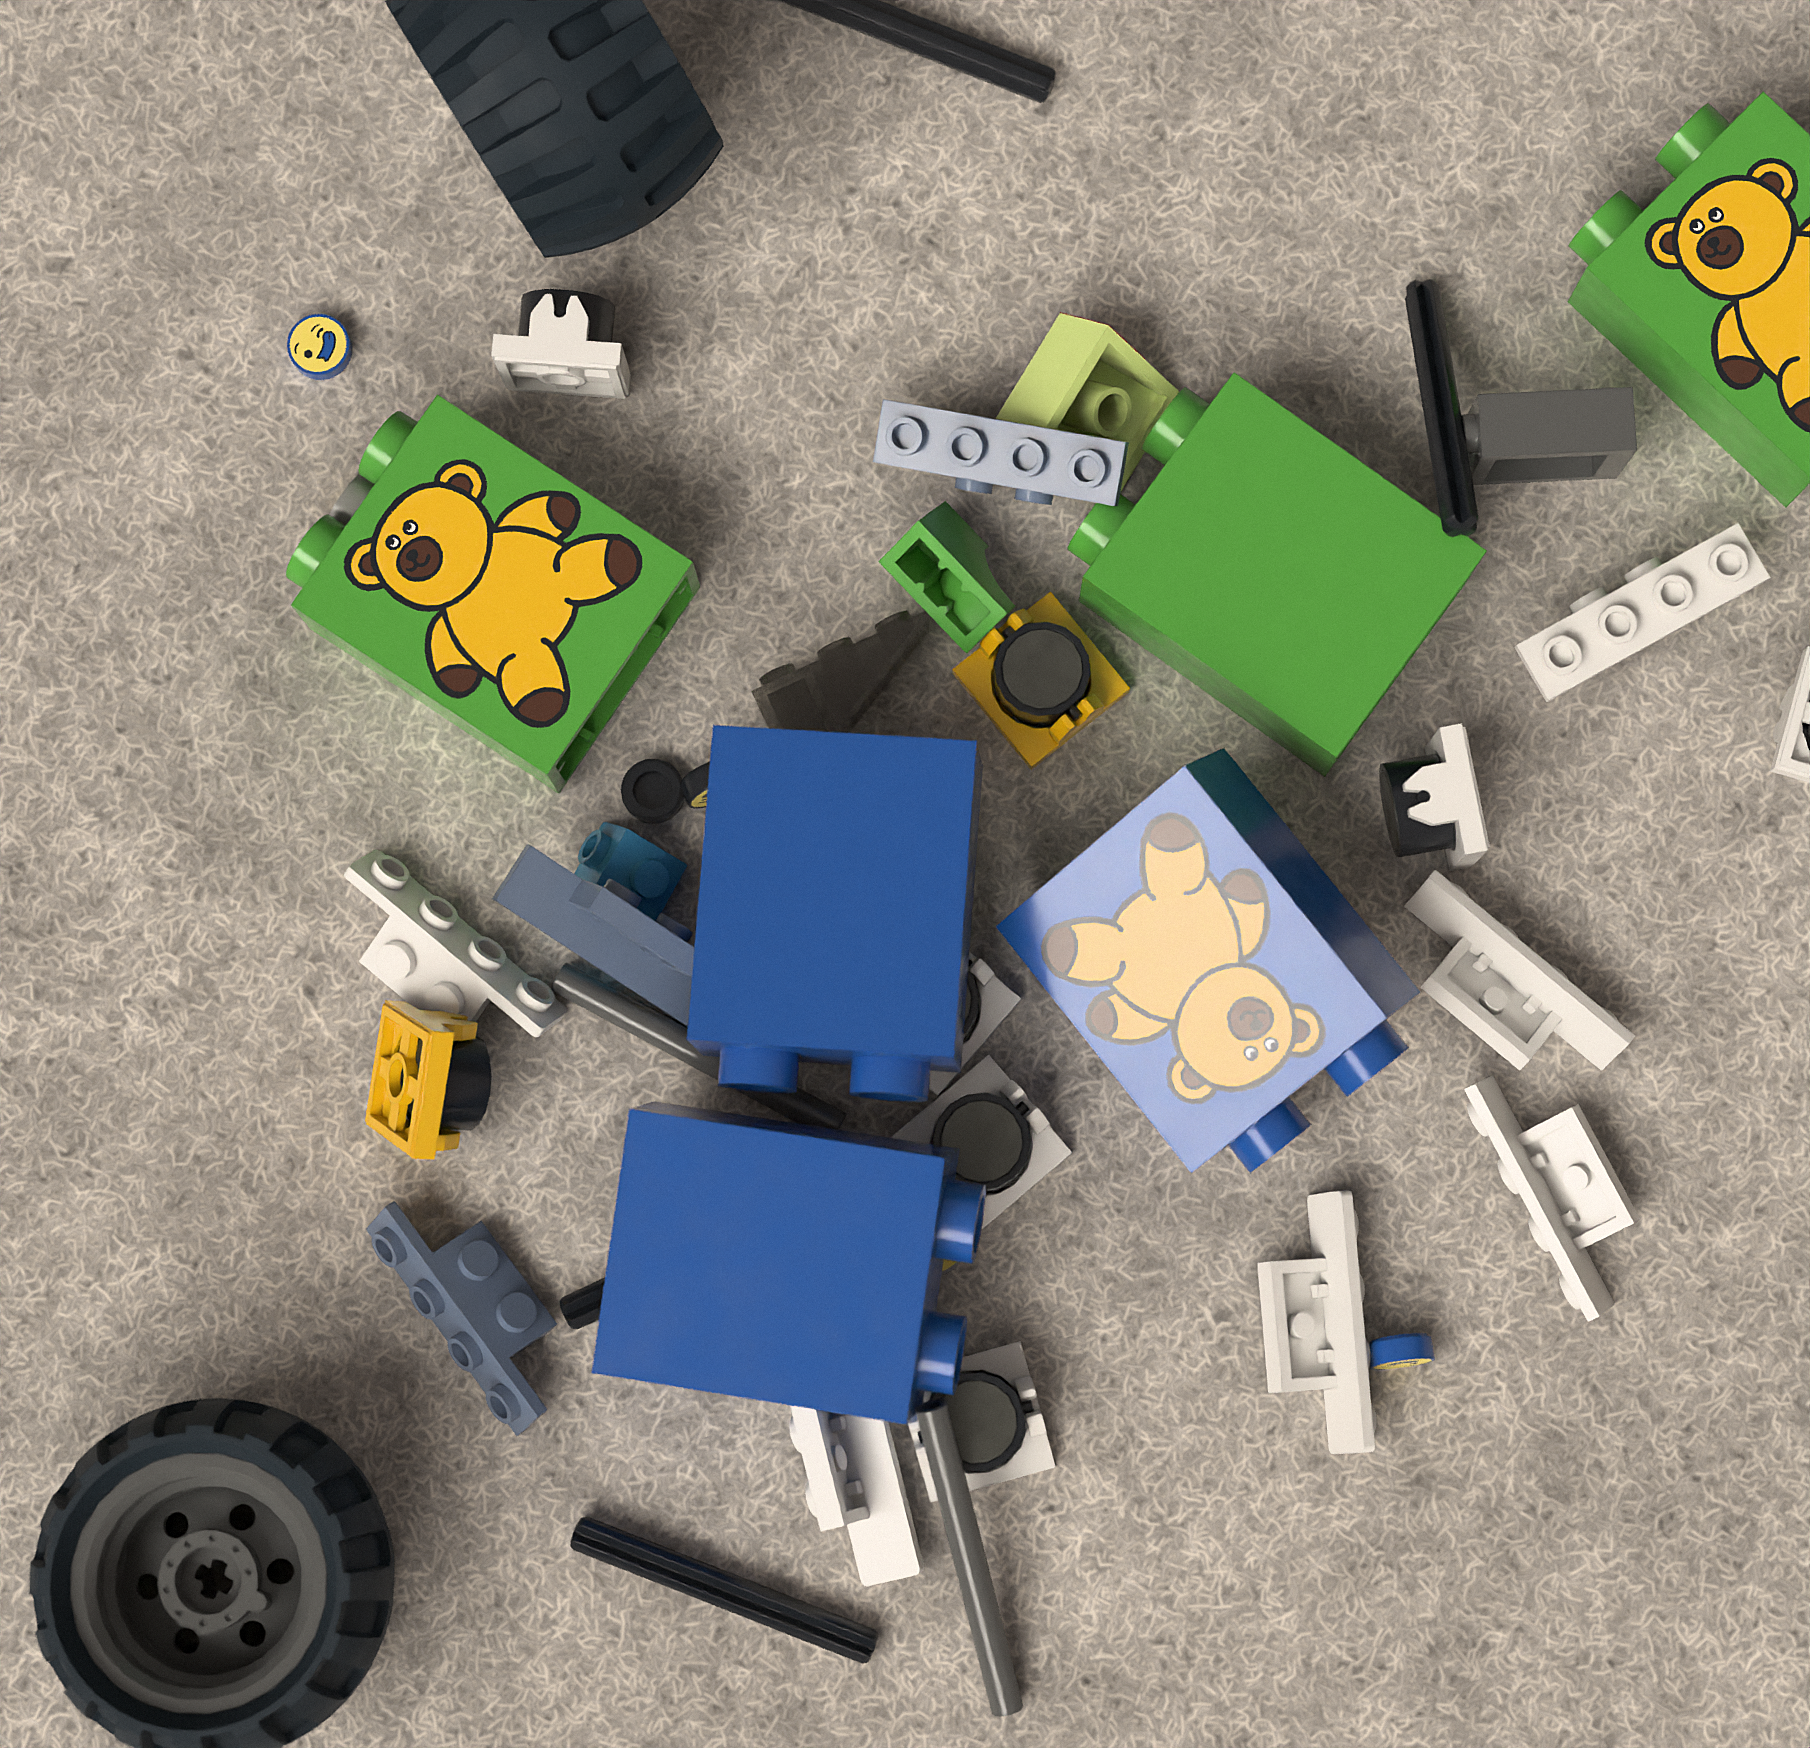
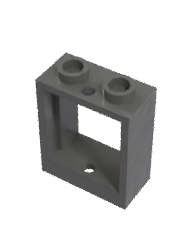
(1550, 435)

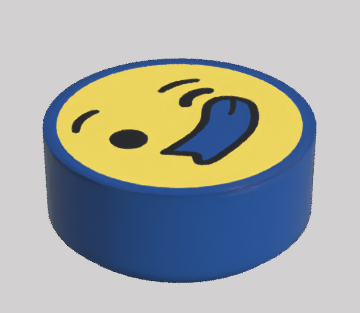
(319, 347)
(1401, 1351)

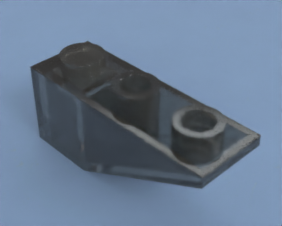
(843, 682)

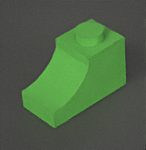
(948, 576)

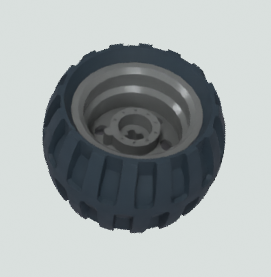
(567, 110)
(110, 1530)

